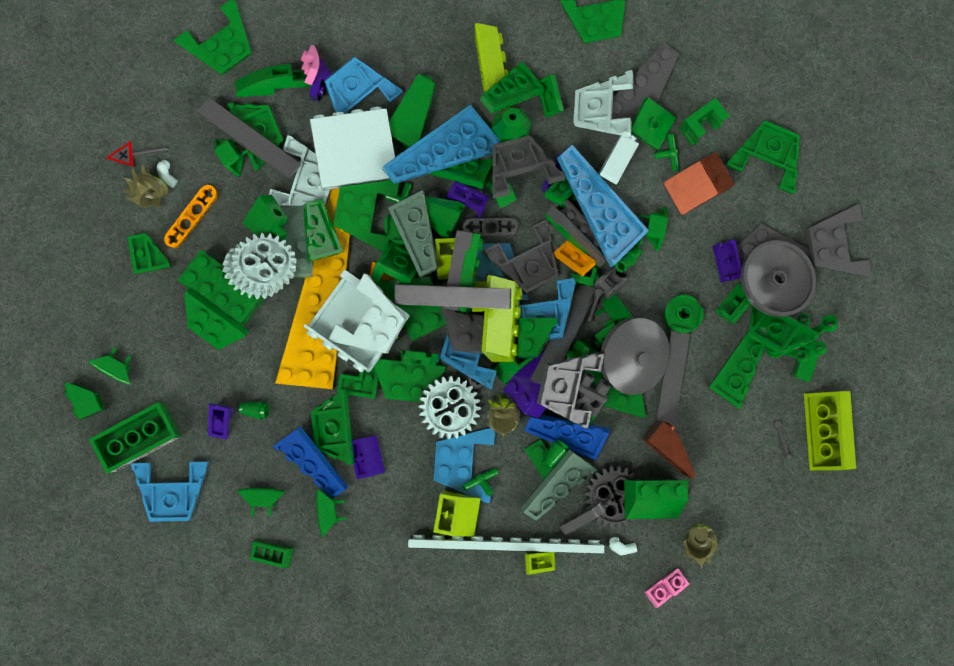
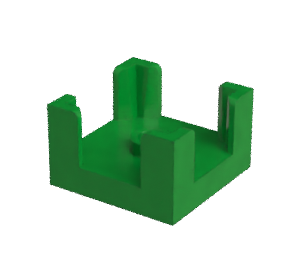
(711, 112)
(396, 263)

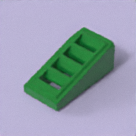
(287, 555)

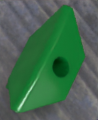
(230, 155)
(657, 227)
(614, 310)
(113, 367)
(261, 497)
(326, 512)

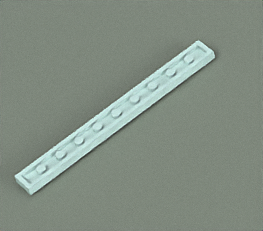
(514, 544)

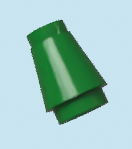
(255, 409)
(555, 453)

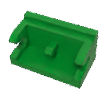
(733, 305)

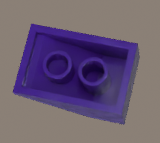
(524, 391)

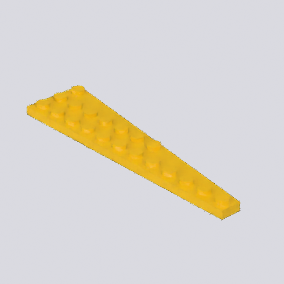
(305, 358)

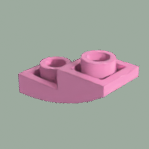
(310, 64)
(666, 587)

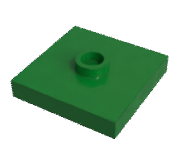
(652, 123)

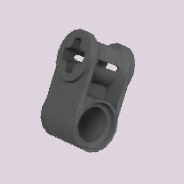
(611, 282)

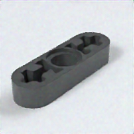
(475, 221)
(582, 517)

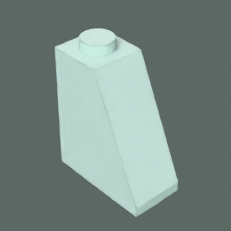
(618, 158)

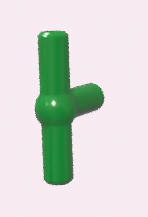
(672, 153)
(405, 194)
(481, 479)

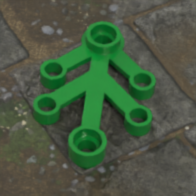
(825, 321)

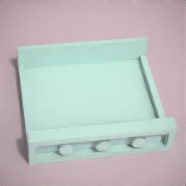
(352, 147)
(345, 308)

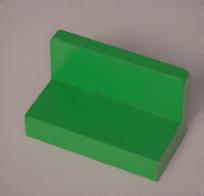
(805, 370)

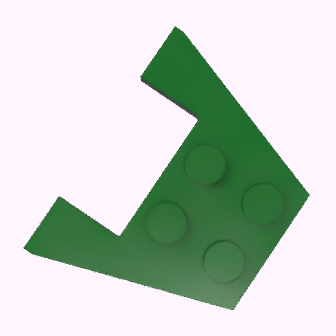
(596, 21)
(225, 47)
(775, 147)
(356, 210)

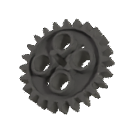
(601, 481)

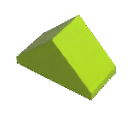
(539, 562)

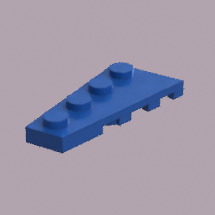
(577, 438)
(312, 462)

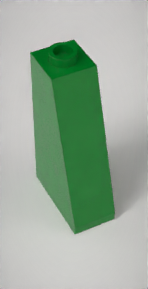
(412, 113)

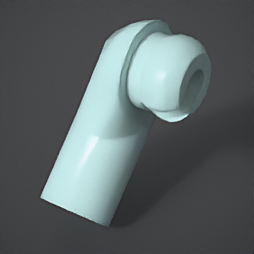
(162, 169)
(620, 548)

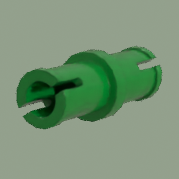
(628, 259)

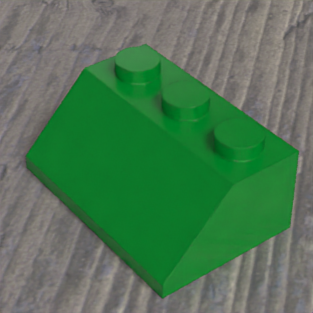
(655, 498)

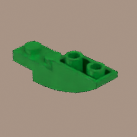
(267, 79)

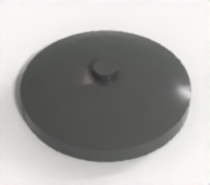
(778, 278)
(634, 355)

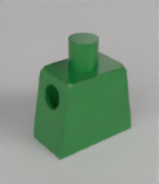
(266, 218)

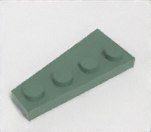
(415, 229)
(296, 238)
(566, 474)

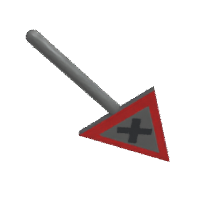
(125, 154)

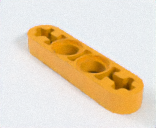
(193, 218)

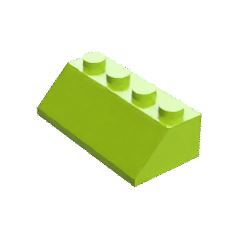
(490, 55)
(501, 324)
(830, 431)

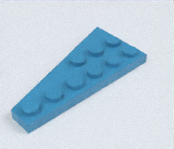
(453, 143)
(608, 216)

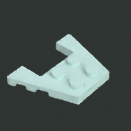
(595, 103)
(307, 179)
(379, 324)

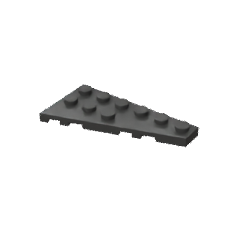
(647, 82)

